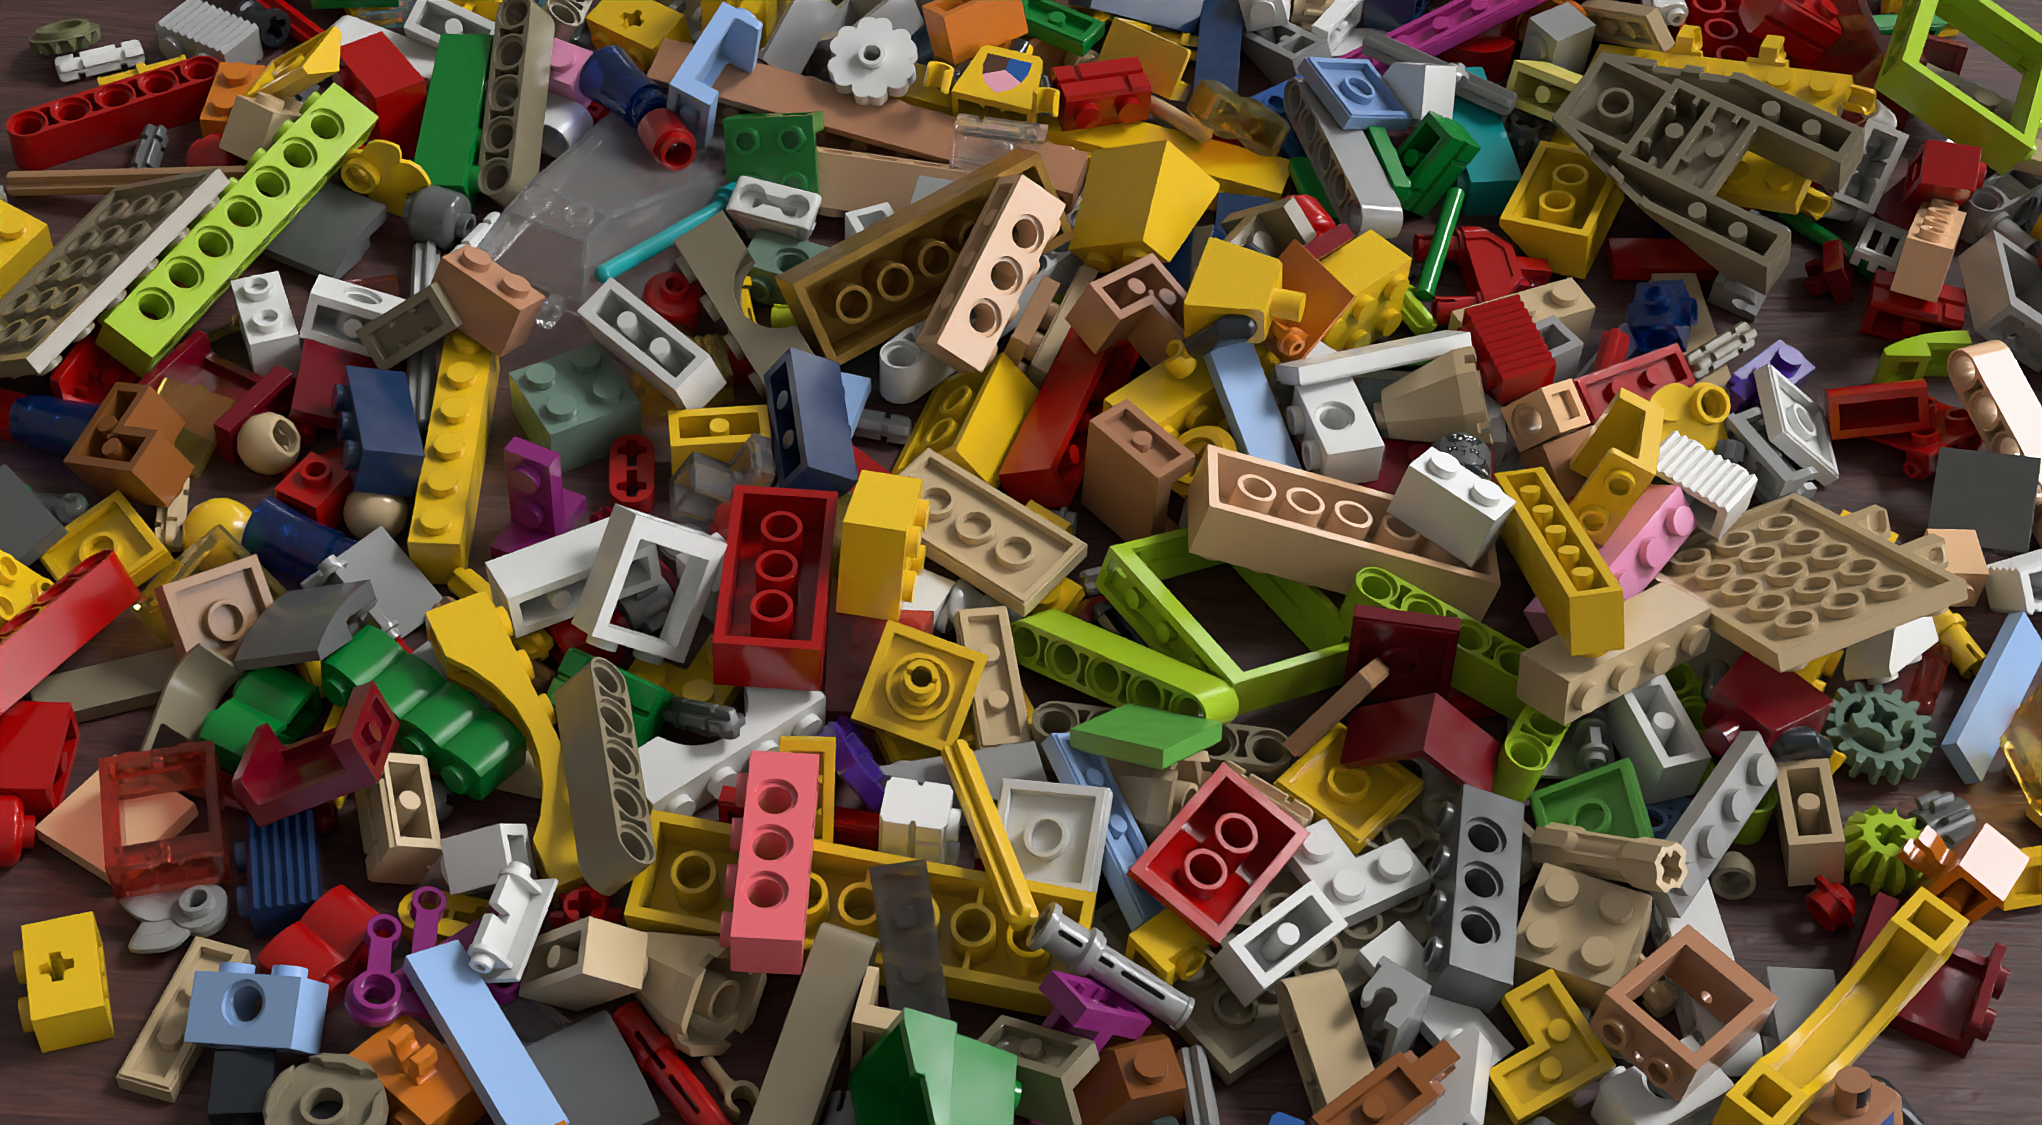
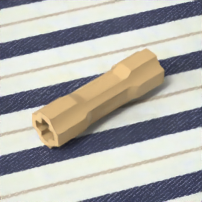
(1640, 862)

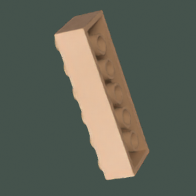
(1320, 531)

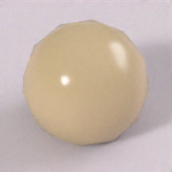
(268, 443)
(369, 511)

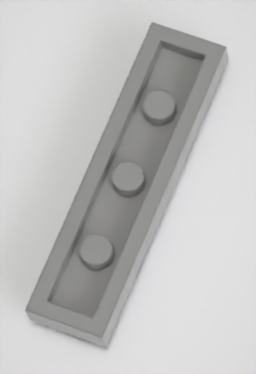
(1718, 816)

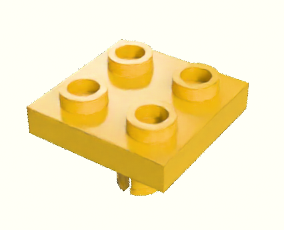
(919, 687)

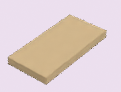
(991, 536)

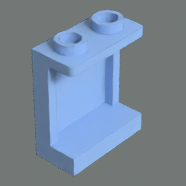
(729, 38)

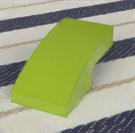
(1919, 356)

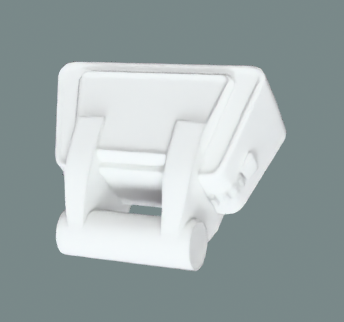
(773, 208)

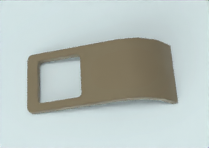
(191, 694)

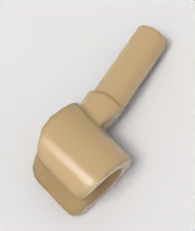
(730, 1089)

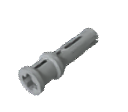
(1083, 949)

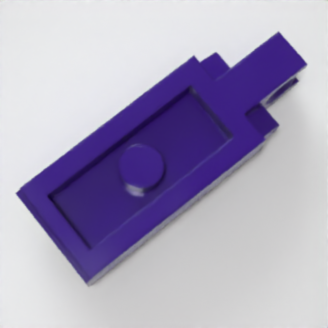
(1784, 358)
(856, 762)

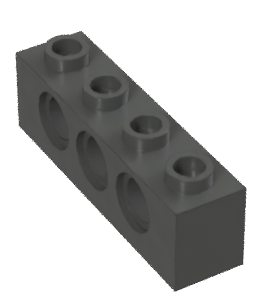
(1474, 898)

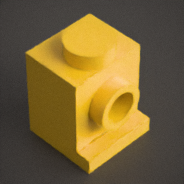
(1167, 948)

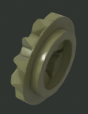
(64, 36)

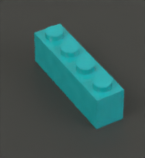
(1494, 169)

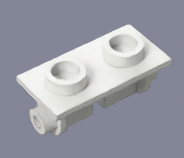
(506, 941)

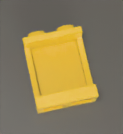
(1618, 461)

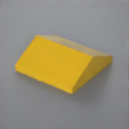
(300, 66)

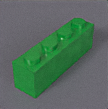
(455, 113)

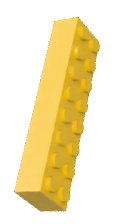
(1365, 266)
(978, 948)

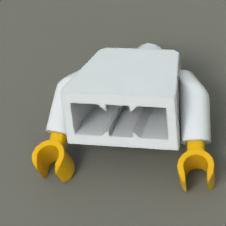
(1880, 155)

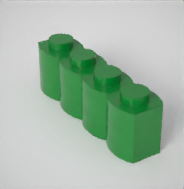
(436, 717)

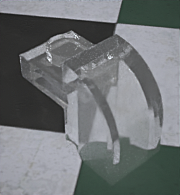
(708, 482)

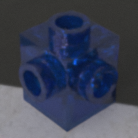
(1661, 315)

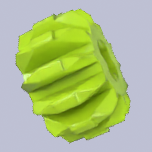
(1872, 848)

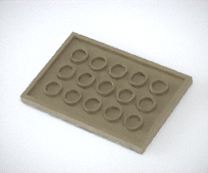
(95, 265)

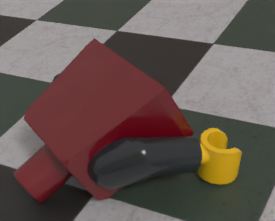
(1761, 699)

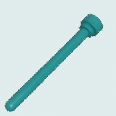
(664, 239)

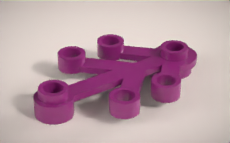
(395, 988)

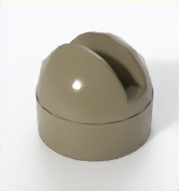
(1740, 876)

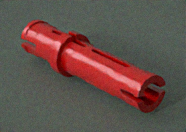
(639, 1031)

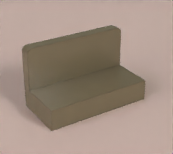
(1047, 1067)

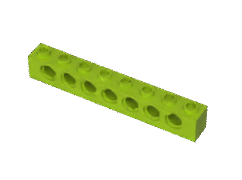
(144, 342)

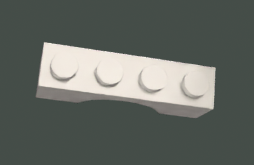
(691, 776)

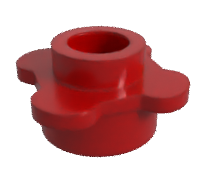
(1831, 904)

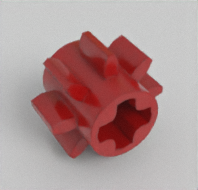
(584, 903)

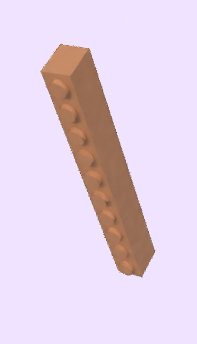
(883, 130)

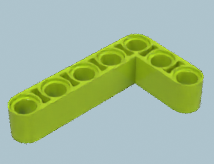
(1482, 669)

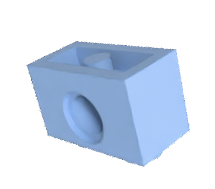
(225, 1002)

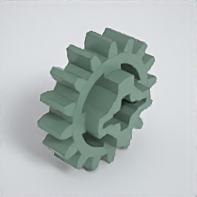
(1877, 732)

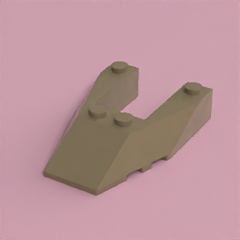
(1679, 135)

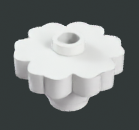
(872, 61)

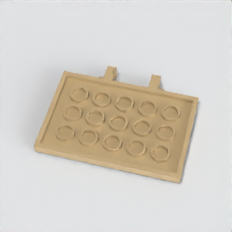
(1811, 582)

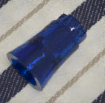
(620, 85)
(49, 422)
(290, 539)

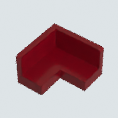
(1425, 729)

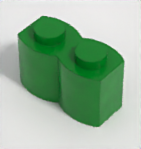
(260, 698)

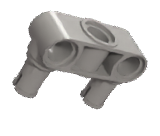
(2004, 206)

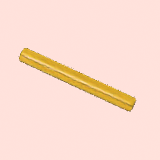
(990, 836)

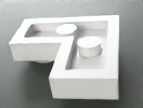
(1360, 884)

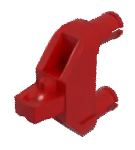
(1486, 267)

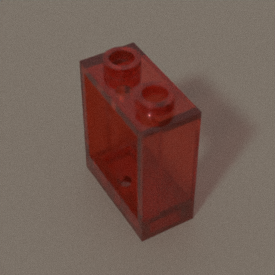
(172, 861)

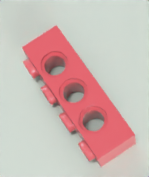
(773, 863)

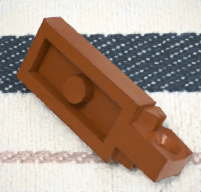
(1394, 1091)

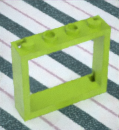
(1948, 108)
(1134, 588)

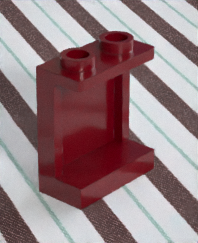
(196, 363)
(288, 779)
(1954, 1001)

